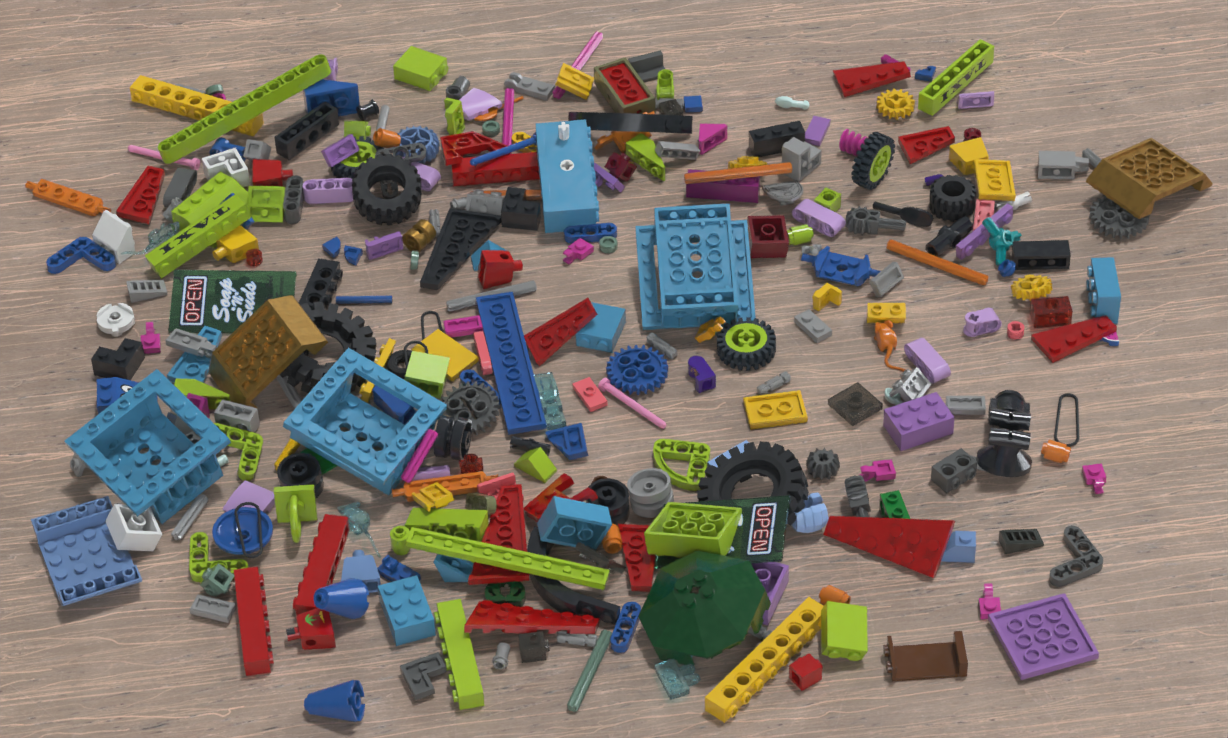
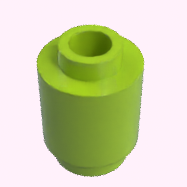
(800, 234)
(398, 539)

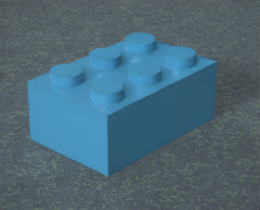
(1103, 288)
(573, 522)
(406, 610)

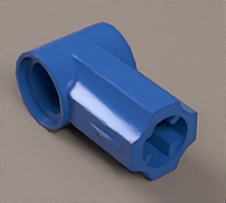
(223, 144)

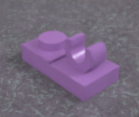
(340, 150)
(611, 181)
(384, 245)

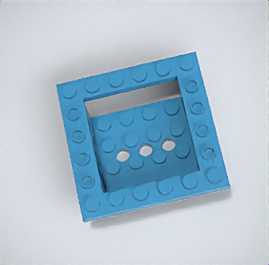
(724, 263)
(332, 406)
(115, 437)

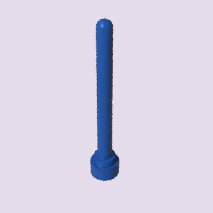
(508, 149)

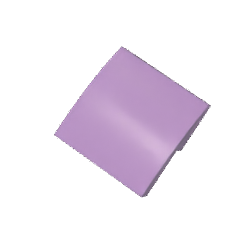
(251, 493)

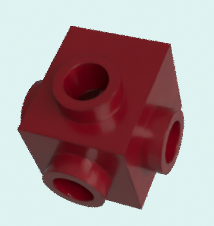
(620, 166)

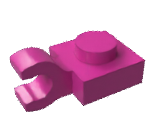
(579, 249)
(151, 341)
(880, 470)
(1094, 475)
(989, 603)

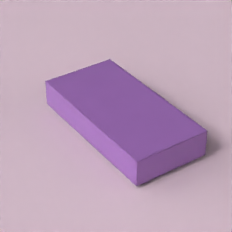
(817, 130)

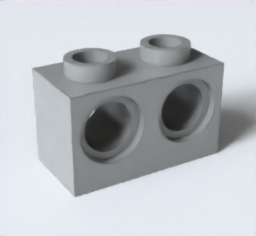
(237, 416)

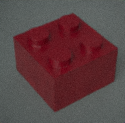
(767, 236)

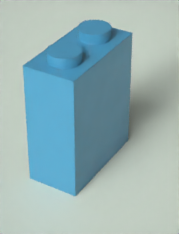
(603, 330)

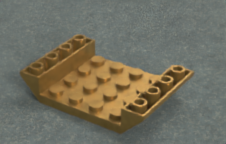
(1144, 175)
(263, 348)

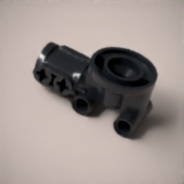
(1007, 441)

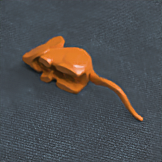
(886, 339)

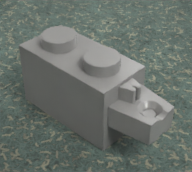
(1060, 165)

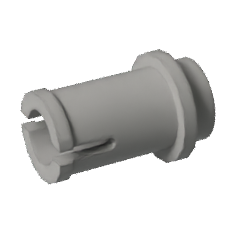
(174, 203)
(458, 204)
(500, 659)

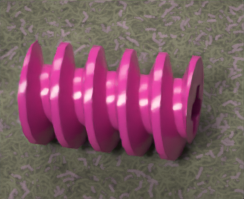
(850, 143)

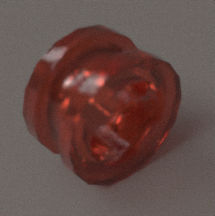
(254, 261)

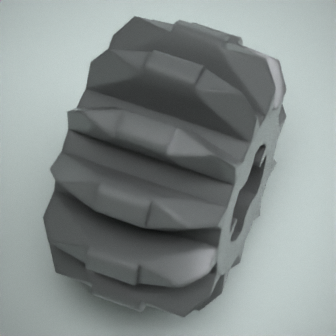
(822, 464)

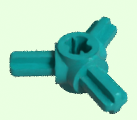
(1000, 239)

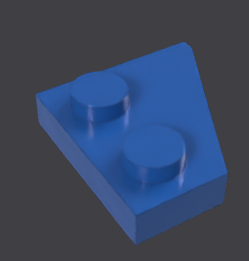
(569, 441)

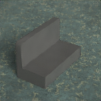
(648, 65)

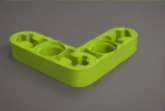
(247, 448)
(202, 564)

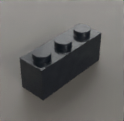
(771, 139)
(1041, 254)

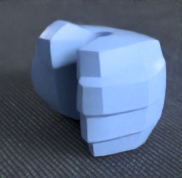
(813, 516)

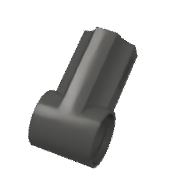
(458, 88)

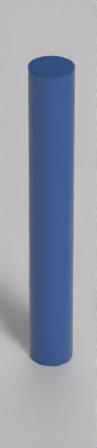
(363, 299)

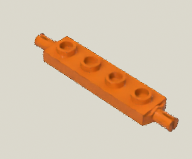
(67, 197)
(455, 484)

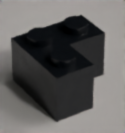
(518, 212)
(119, 363)

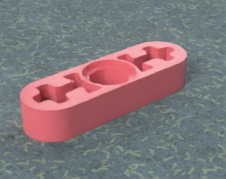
(482, 353)

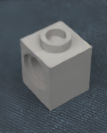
(256, 150)

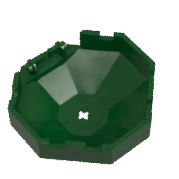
(708, 621)

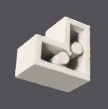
(229, 163)

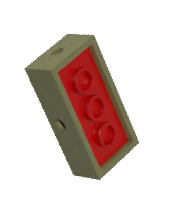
(623, 88)

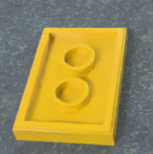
(994, 180)
(443, 345)
(775, 409)

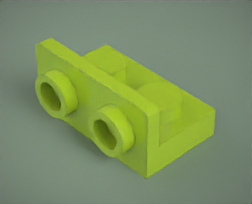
(454, 116)

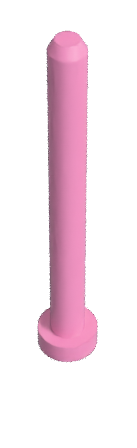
(193, 164)
(604, 385)

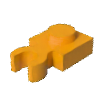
(707, 330)

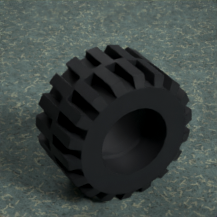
(952, 197)

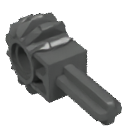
(868, 221)
(857, 496)

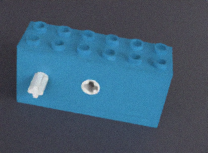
(566, 174)

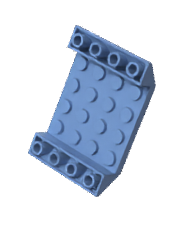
(82, 552)

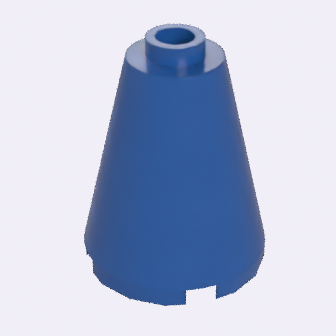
(343, 598)
(337, 702)

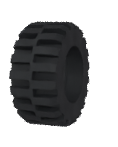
(381, 169)

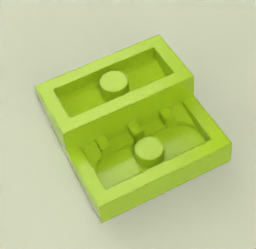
(266, 203)

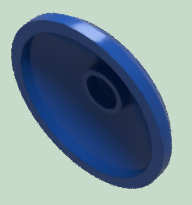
(226, 532)

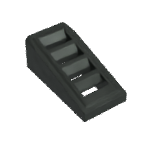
(1009, 538)

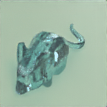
(157, 237)
(358, 520)

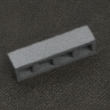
(677, 150)

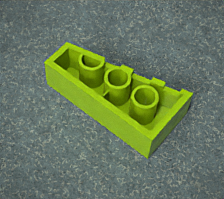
(453, 522)

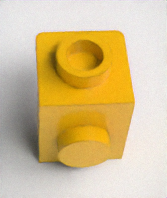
(825, 295)

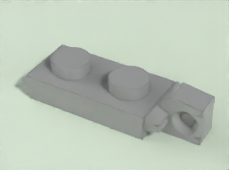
(190, 343)

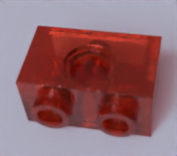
(1051, 312)

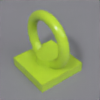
(295, 505)

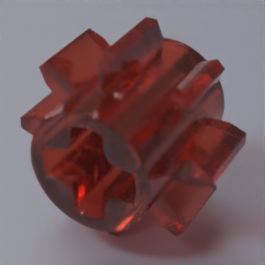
(471, 464)

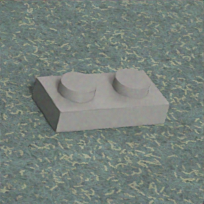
(813, 326)

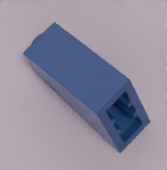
(392, 405)

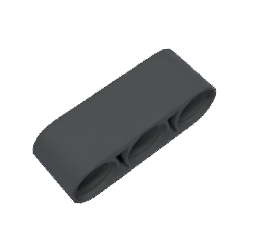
(180, 185)
(293, 199)

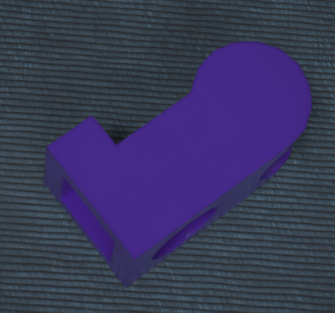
(704, 376)

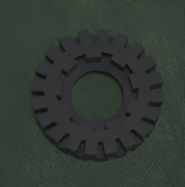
(343, 328)
(767, 462)

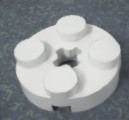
(115, 327)

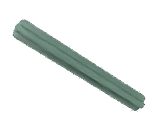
(589, 671)

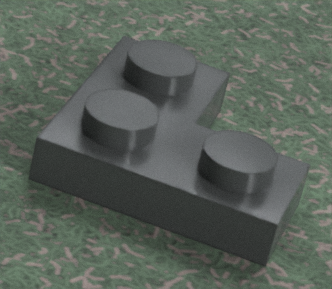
(418, 673)

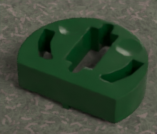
(517, 593)

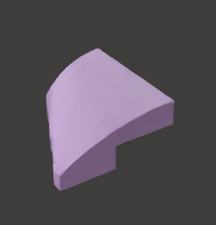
(477, 103)

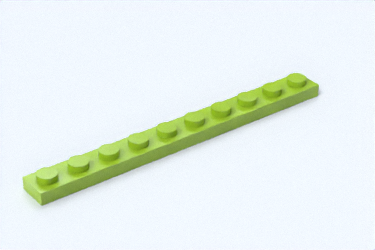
(507, 558)

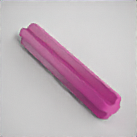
(419, 455)

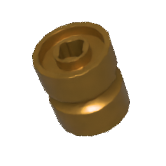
(419, 235)

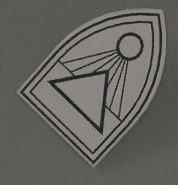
(784, 192)

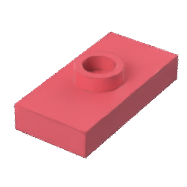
(983, 209)
(590, 394)

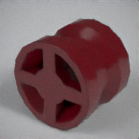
(971, 133)

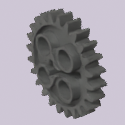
(1115, 220)
(478, 399)

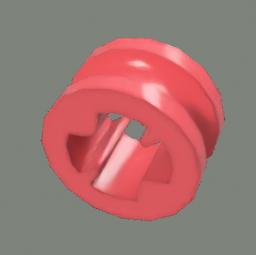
(1012, 330)

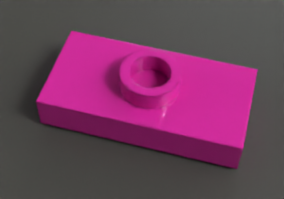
(463, 326)

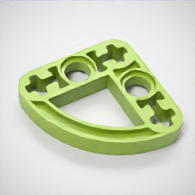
(695, 459)

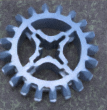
(423, 136)

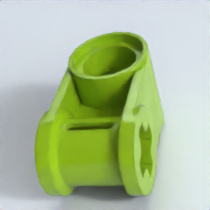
(665, 85)

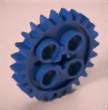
(637, 369)

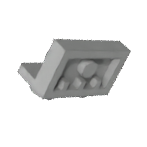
(484, 203)
(911, 385)

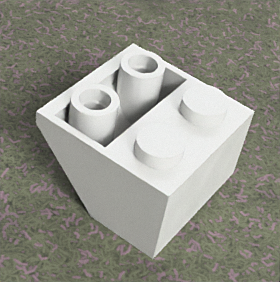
(114, 236)

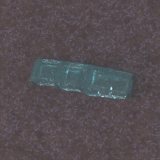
(550, 401)

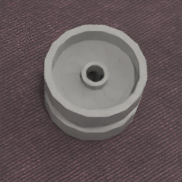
(649, 491)

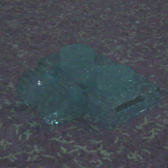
(675, 678)

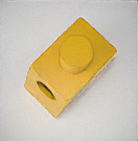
(964, 153)
(235, 245)

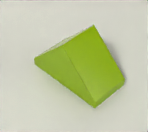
(536, 464)

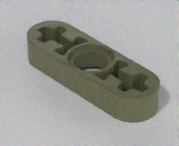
(480, 501)

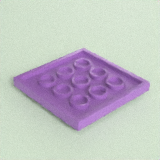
(1043, 636)

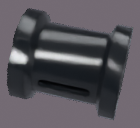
(367, 110)

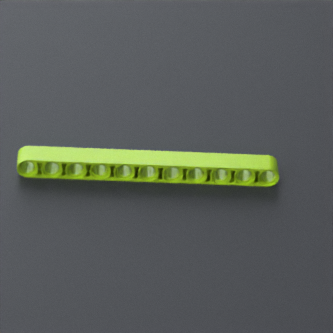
(244, 109)

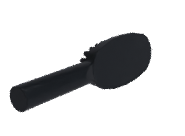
(910, 214)

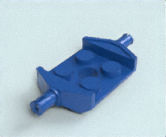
(828, 263)

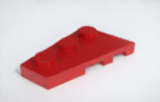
(925, 143)

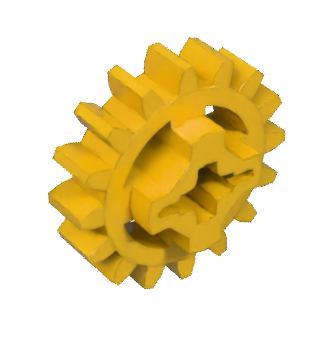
(895, 104)
(745, 161)
(1031, 287)

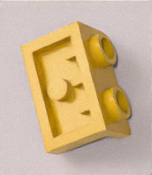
(886, 311)

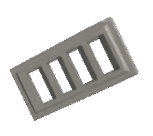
(145, 289)

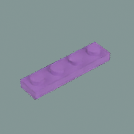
(981, 234)

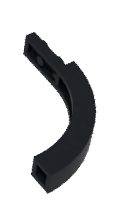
(635, 122)
(563, 598)

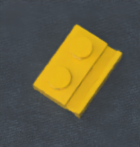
(574, 81)
(433, 496)

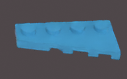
(193, 366)

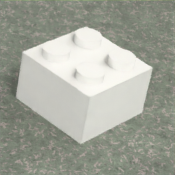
(131, 531)

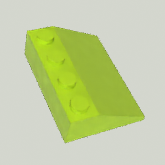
(206, 199)
(692, 527)

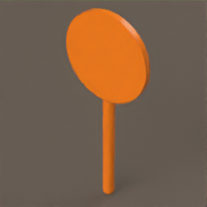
(492, 112)

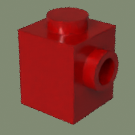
(805, 671)

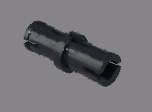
(527, 445)

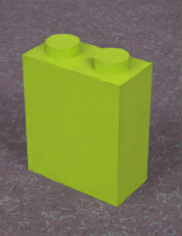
(420, 68)
(428, 372)
(844, 631)

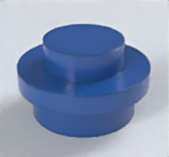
(1006, 268)

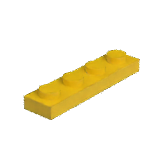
(385, 352)

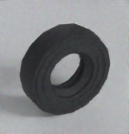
(396, 358)

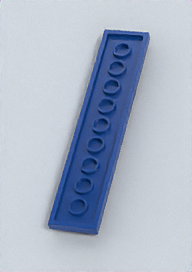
(511, 363)

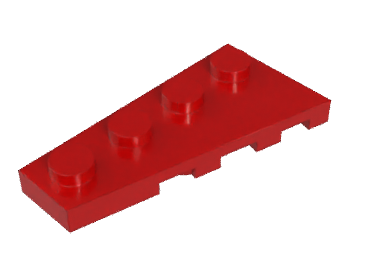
(868, 77)
(143, 196)
(556, 332)
(1070, 338)
(638, 562)

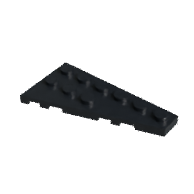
(457, 240)

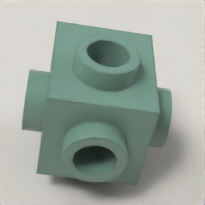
(216, 580)

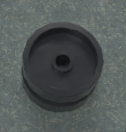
(453, 437)
(301, 470)
(614, 496)

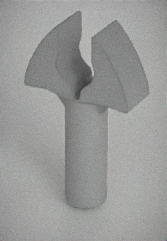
(814, 249)

